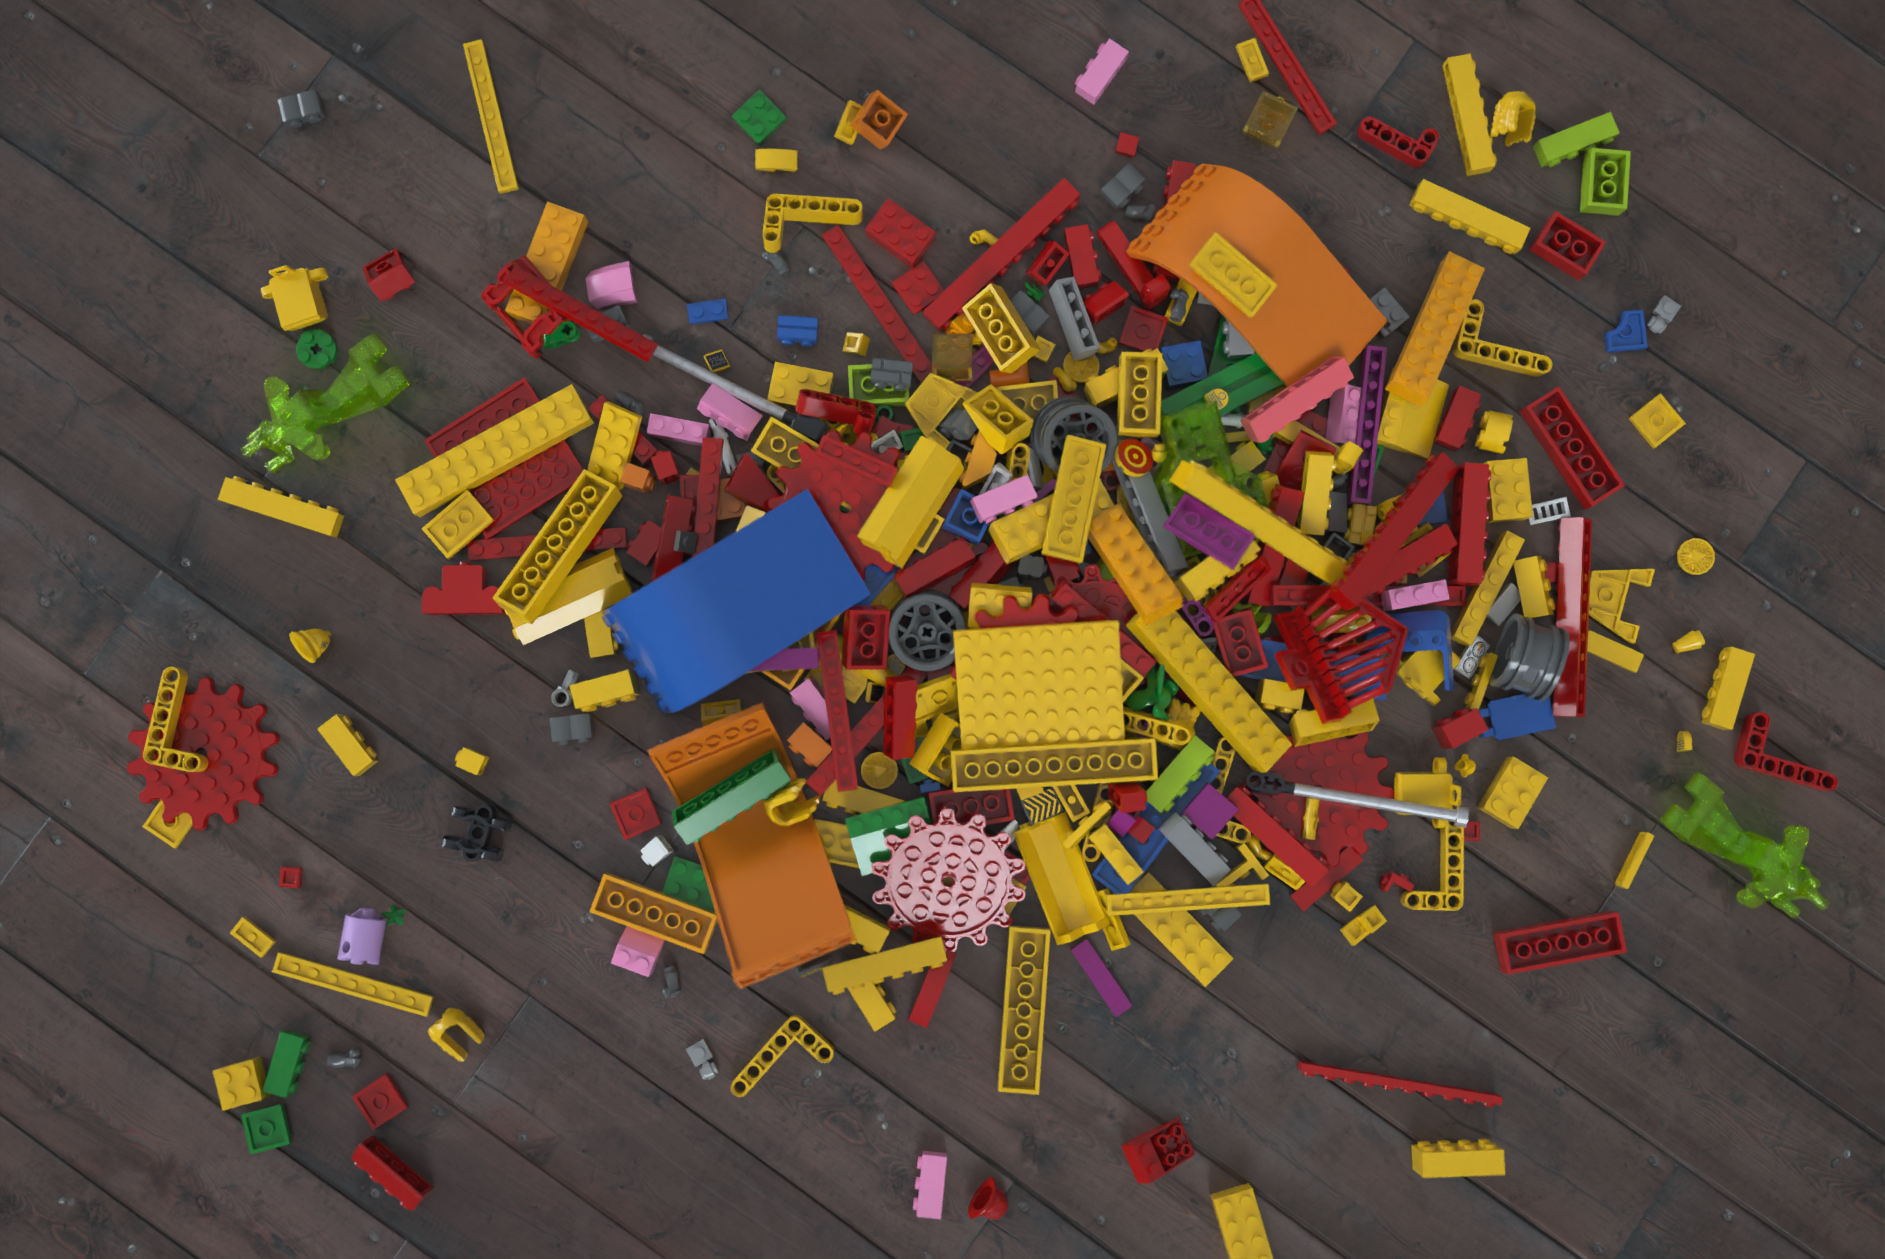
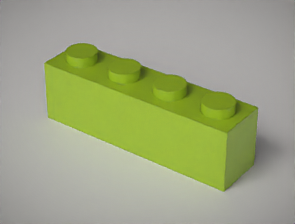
(1576, 140)
(1179, 774)

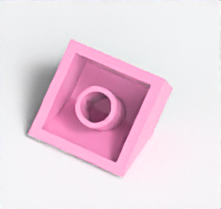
(637, 951)

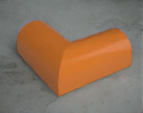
(1019, 376)

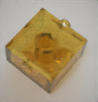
(1270, 119)
(953, 356)

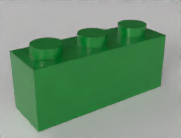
(287, 1063)

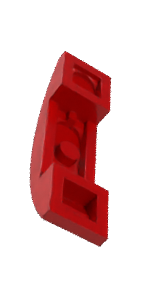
(931, 991)

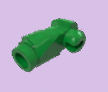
(1265, 446)

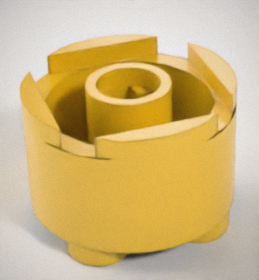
(1495, 431)

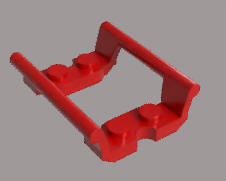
(543, 324)

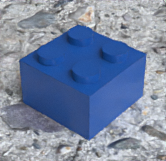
(1184, 365)
(963, 520)

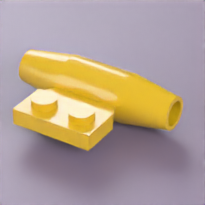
(856, 680)

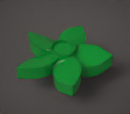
(1034, 292)
(394, 915)

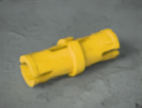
(1310, 818)

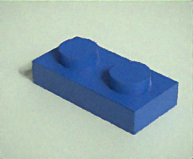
(707, 311)

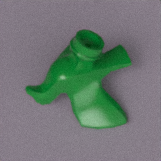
(1157, 693)

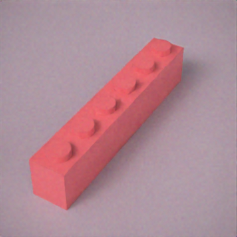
(1297, 399)

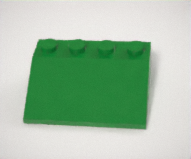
(871, 827)

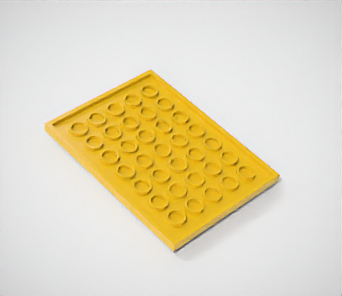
(1039, 684)

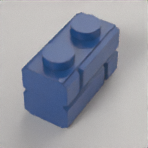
(797, 330)

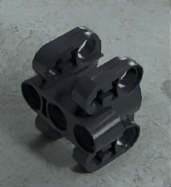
(481, 845)

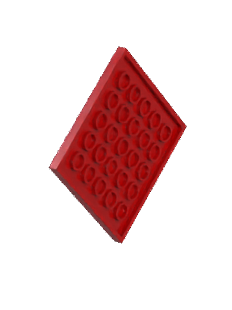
(528, 484)

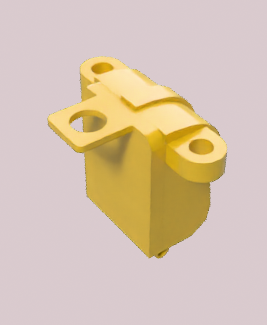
(297, 296)
(1424, 672)
(1428, 788)

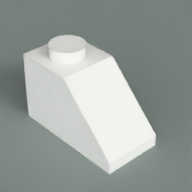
(656, 850)

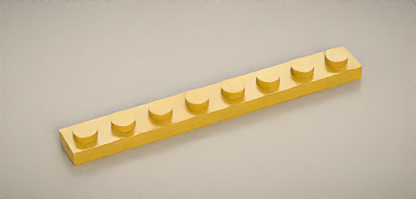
(490, 116)
(1188, 899)
(353, 984)

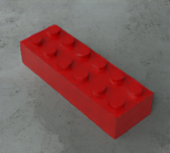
(1572, 448)
(1468, 524)
(1559, 942)

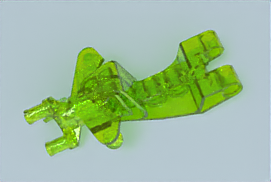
(295, 419)
(1774, 866)

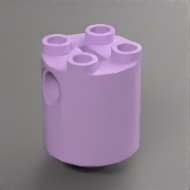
(362, 937)

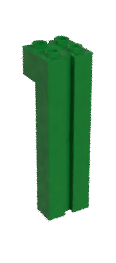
(1241, 381)

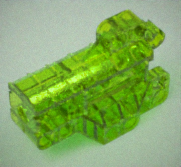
(1216, 448)

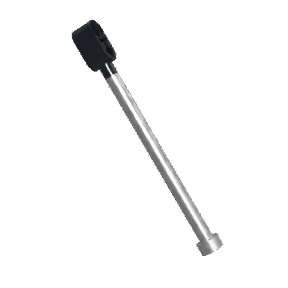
(805, 425)
(1458, 816)

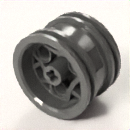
(1058, 413)
(925, 639)
(1529, 657)

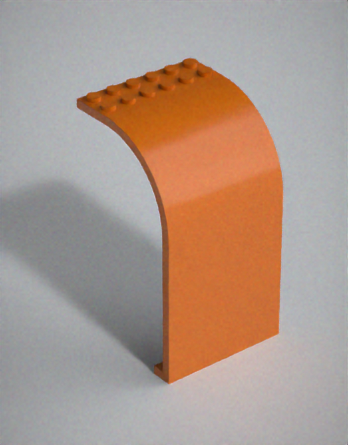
(1315, 306)
(764, 878)

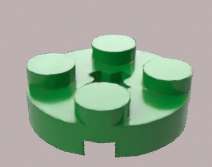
(305, 351)

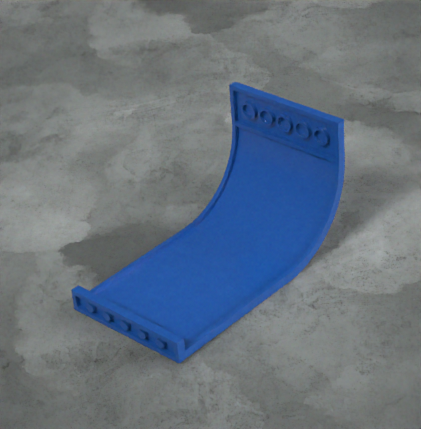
(736, 604)

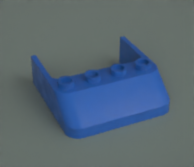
(1425, 632)

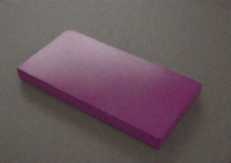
(1209, 531)

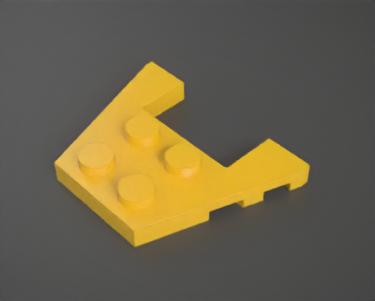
(933, 402)
(1608, 597)
(932, 698)

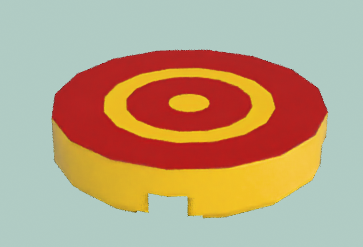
(1133, 457)

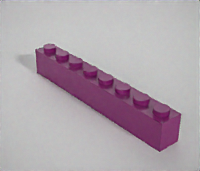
(1371, 383)

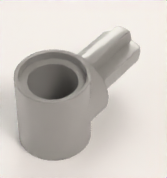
(570, 679)

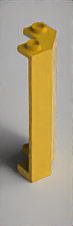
(911, 501)
(584, 591)
(1061, 879)

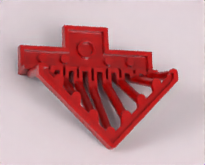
(1309, 668)

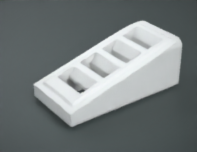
(1564, 506)

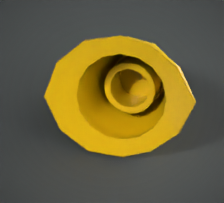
(310, 643)

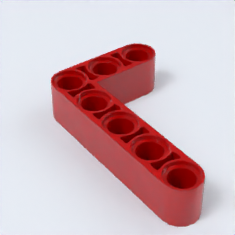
(1148, 289)
(1776, 765)

